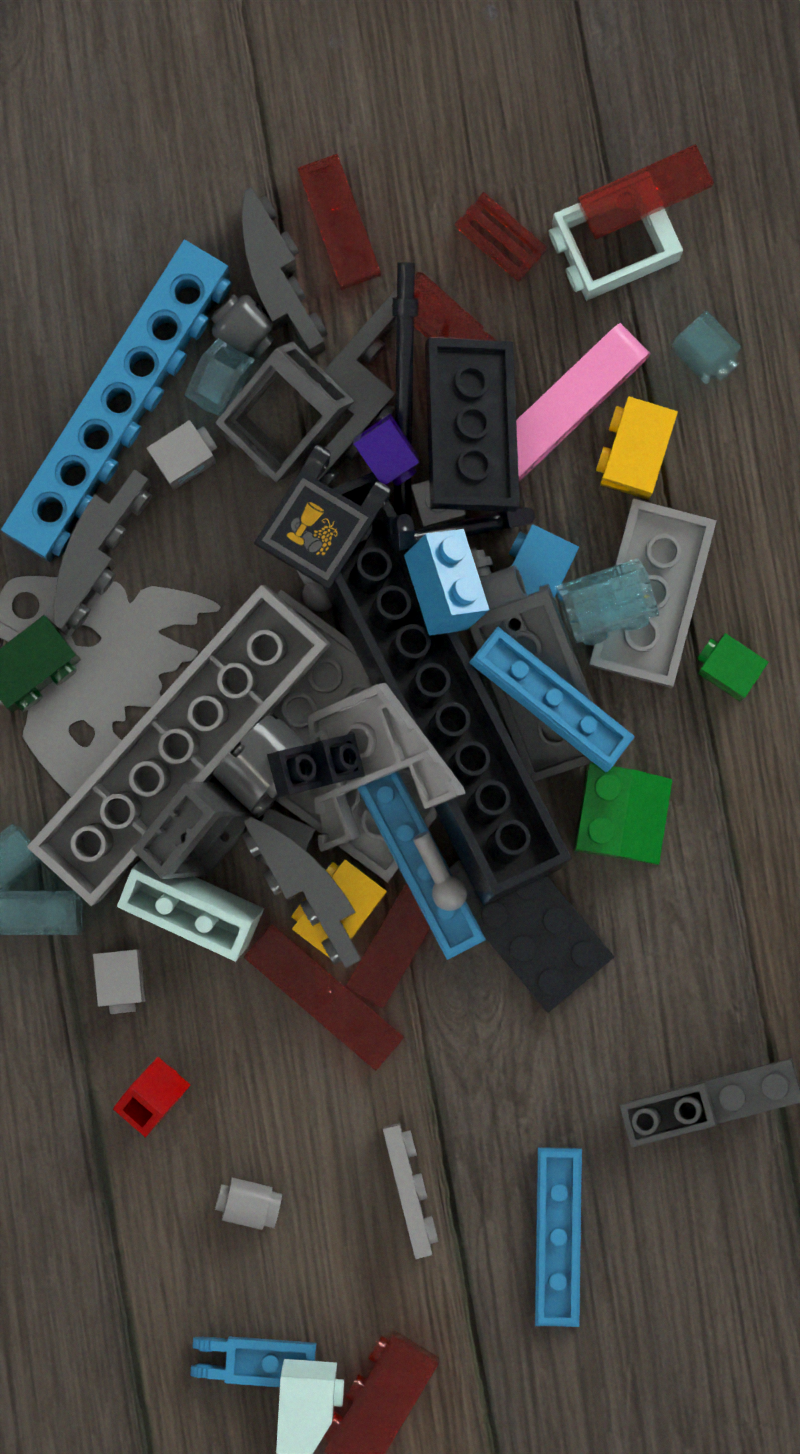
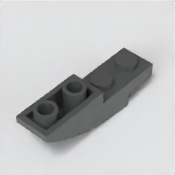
(269, 261)
(84, 564)
(296, 872)
(711, 1102)

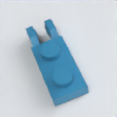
(250, 1359)

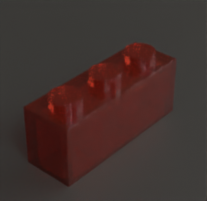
(382, 1397)

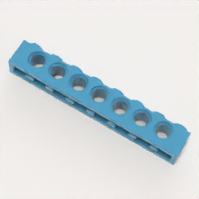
(186, 269)

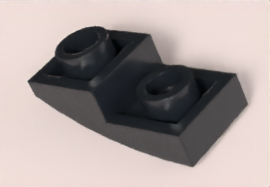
(315, 765)

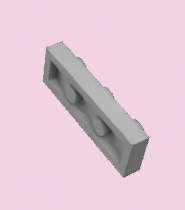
(410, 1190)

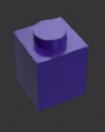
(387, 451)

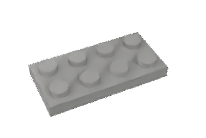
(674, 552)

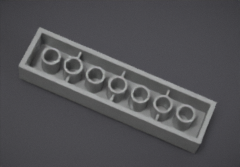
(179, 741)

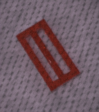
(474, 212)

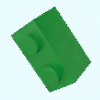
(623, 814)

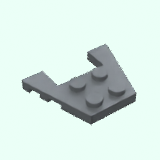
(386, 744)

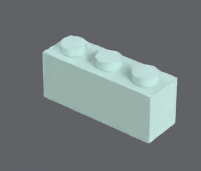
(192, 910)

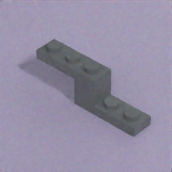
(370, 395)

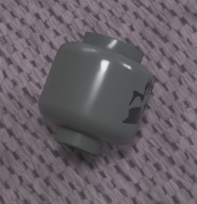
(243, 325)

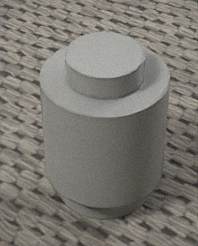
(248, 1204)

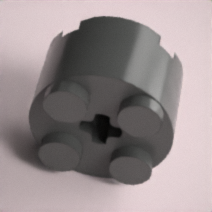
(248, 771)

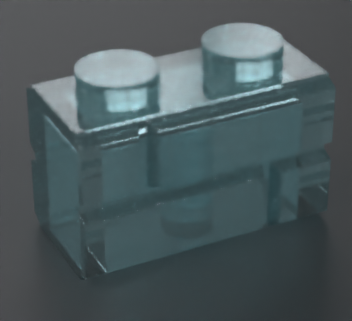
(608, 602)
(40, 913)

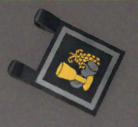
(317, 526)

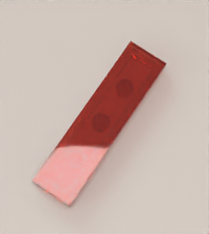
(323, 997)

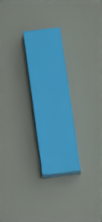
(552, 699)
(558, 1236)

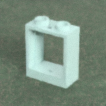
(661, 234)

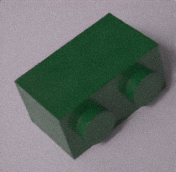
(32, 663)

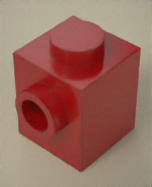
(151, 1096)

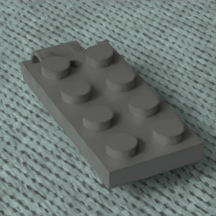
(544, 636)

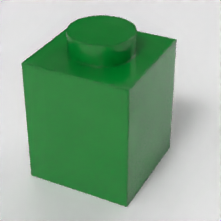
(730, 666)

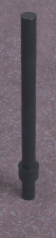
(405, 307)

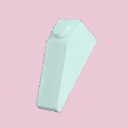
(306, 1404)

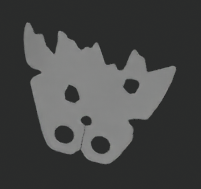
(110, 674)

